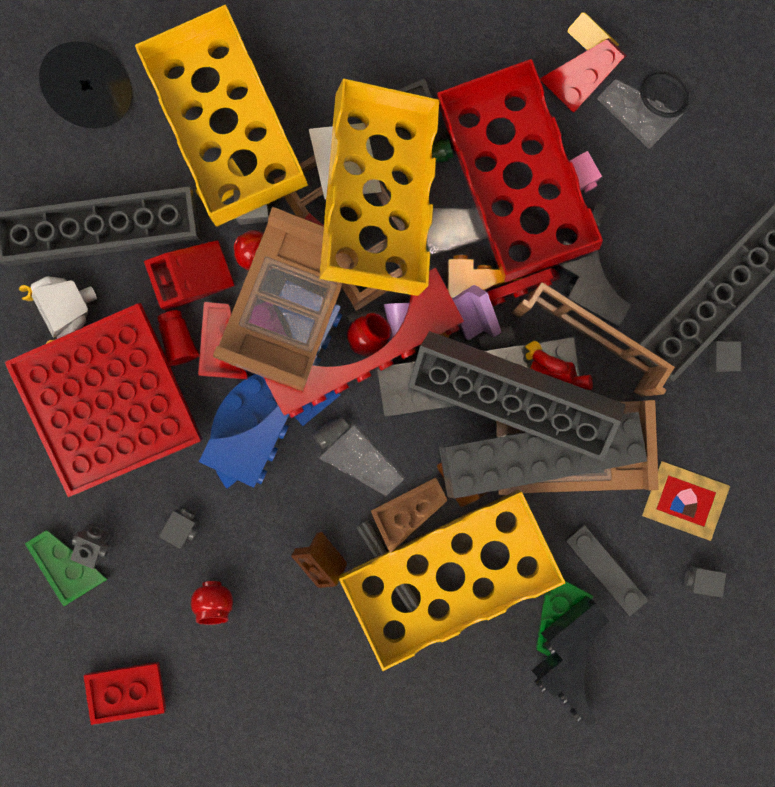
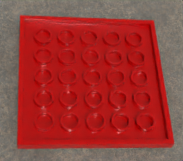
(104, 400)

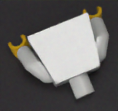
(60, 304)

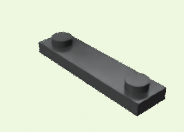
(606, 570)

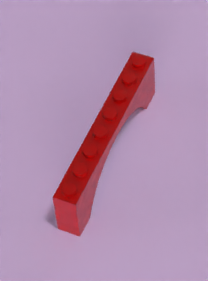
(428, 312)

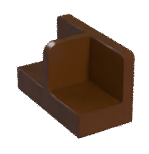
(320, 561)

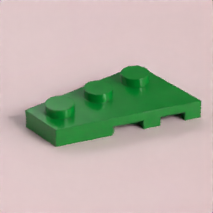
(64, 575)
(556, 604)

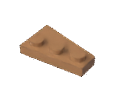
(407, 512)

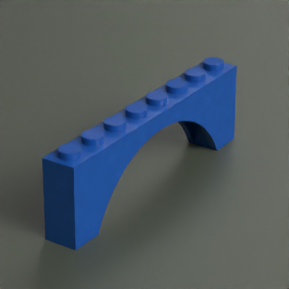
(247, 453)

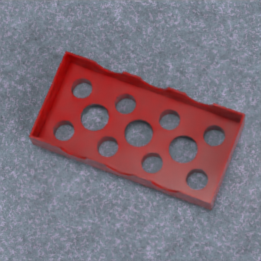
(487, 101)

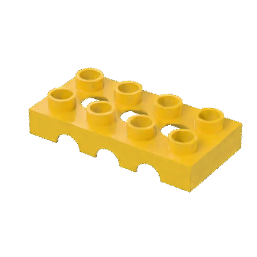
(191, 48)
(381, 112)
(464, 605)

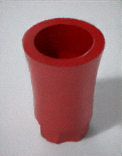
(176, 338)

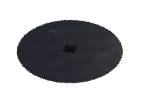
(69, 79)

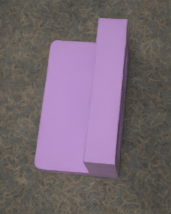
(476, 312)

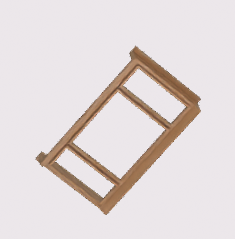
(357, 298)
(654, 377)

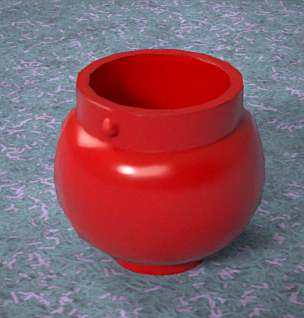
(246, 247)
(368, 334)
(212, 603)

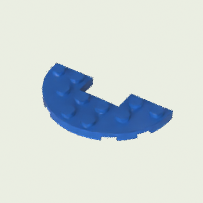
(248, 406)

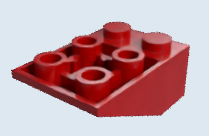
(188, 274)

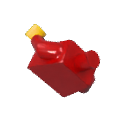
(556, 367)

